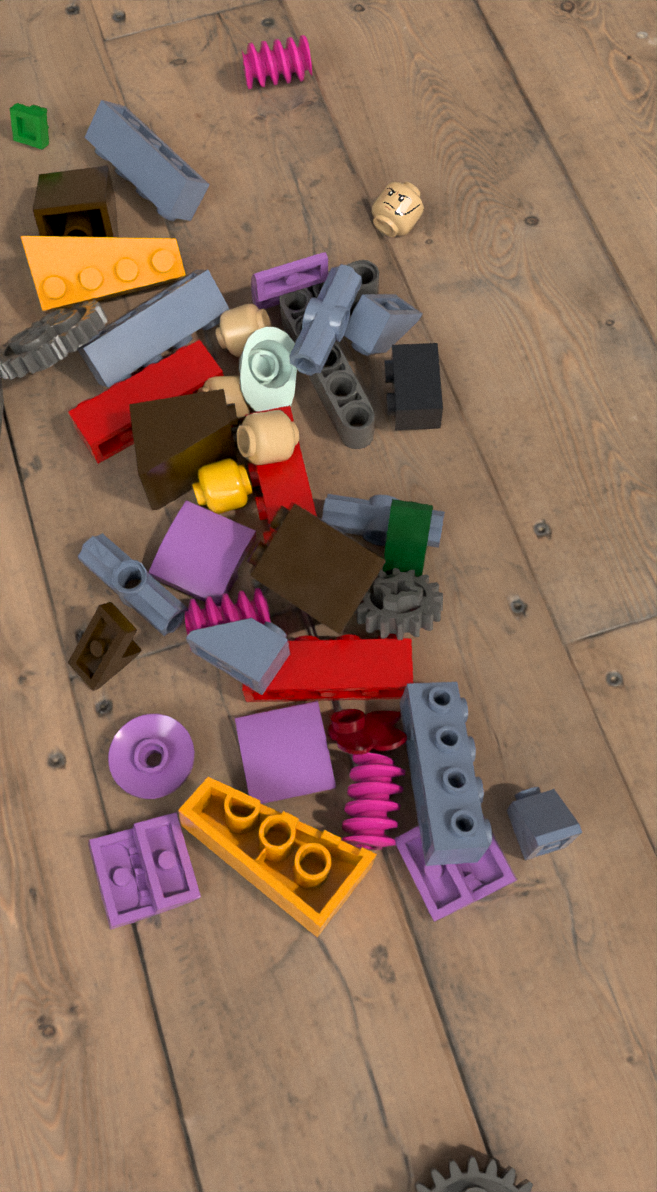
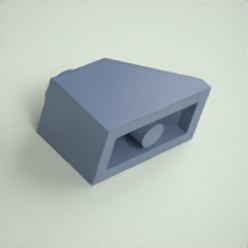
(380, 322)
(243, 650)
(542, 822)

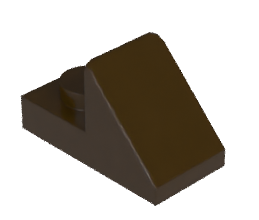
(104, 647)

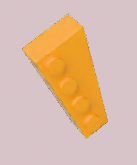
(98, 267)
(285, 859)

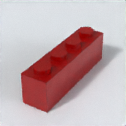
(106, 418)
(281, 483)
(340, 670)

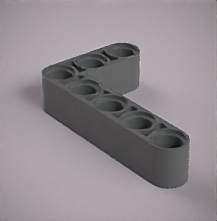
(339, 376)

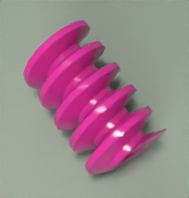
(277, 61)
(227, 612)
(371, 801)

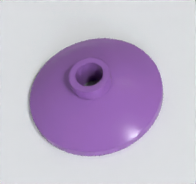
(137, 742)

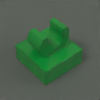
(30, 125)

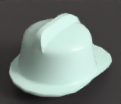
(266, 370)

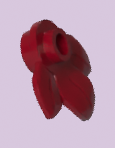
(360, 732)

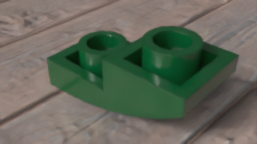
(407, 536)

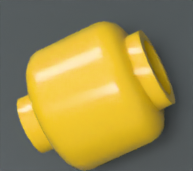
(222, 486)

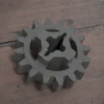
(400, 604)

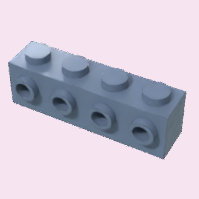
(146, 161)
(154, 327)
(443, 774)

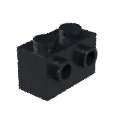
(415, 386)

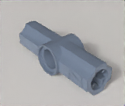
(325, 320)
(371, 518)
(147, 598)

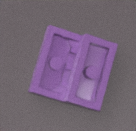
(283, 279)
(202, 553)
(285, 752)
(143, 870)
(454, 885)

